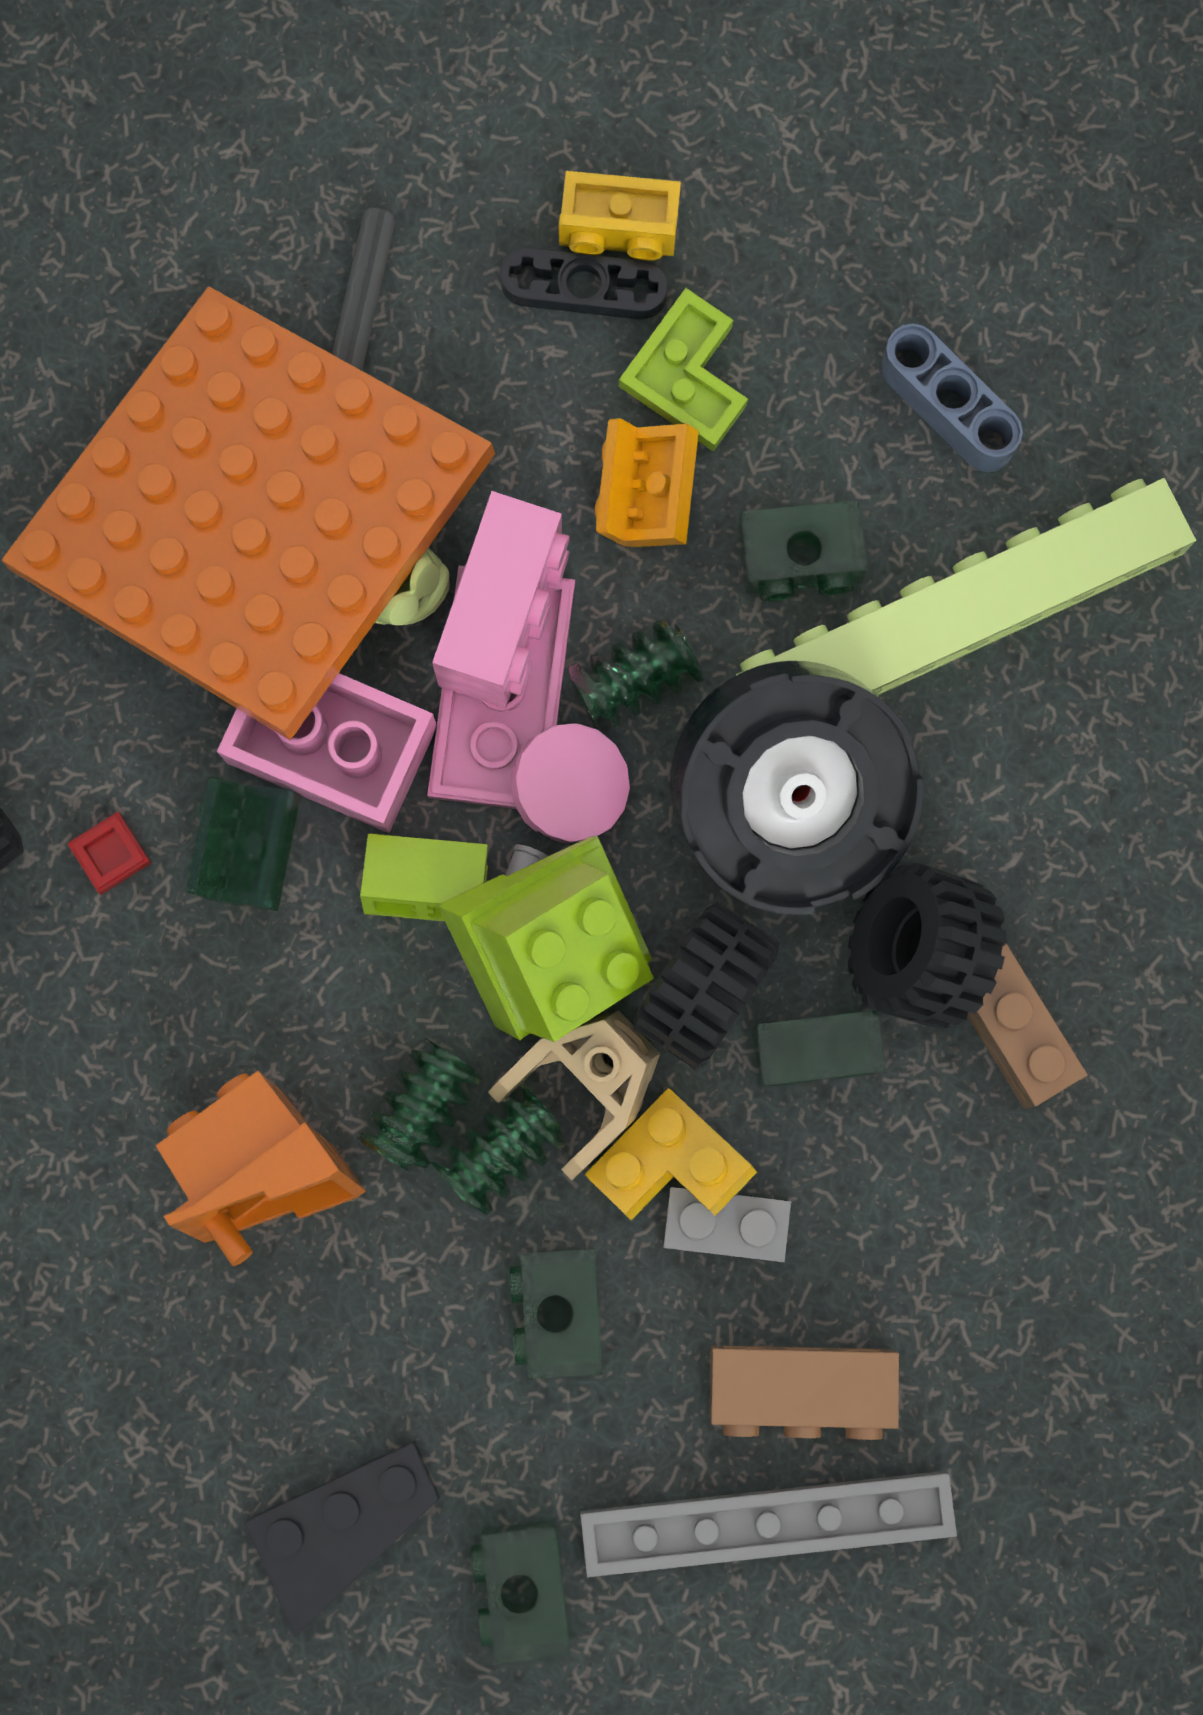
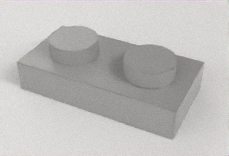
(741, 1229)

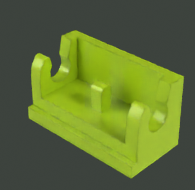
(418, 874)

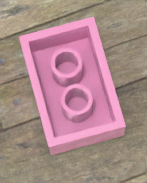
(501, 601)
(348, 754)

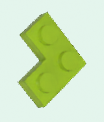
(671, 372)

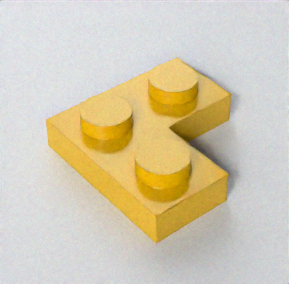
(665, 1145)

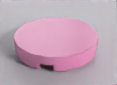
(570, 783)

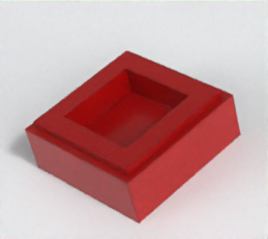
(109, 853)

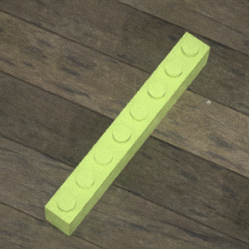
(1001, 592)

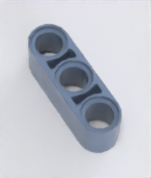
(946, 371)

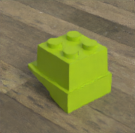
(550, 942)

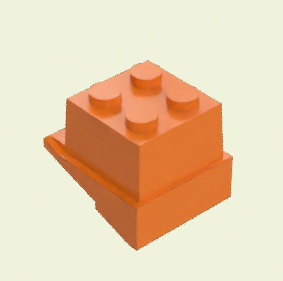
(250, 1164)

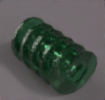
(634, 673)
(420, 1107)
(501, 1151)

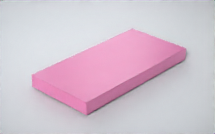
(481, 740)

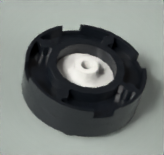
(796, 787)

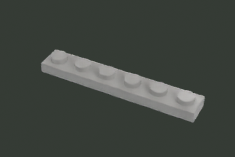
(768, 1523)

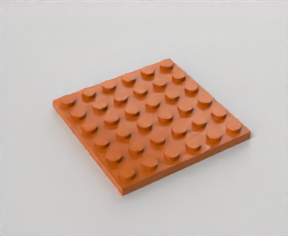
(249, 510)

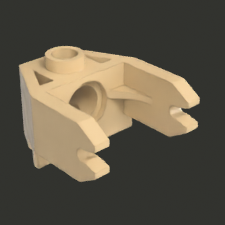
(617, 1087)

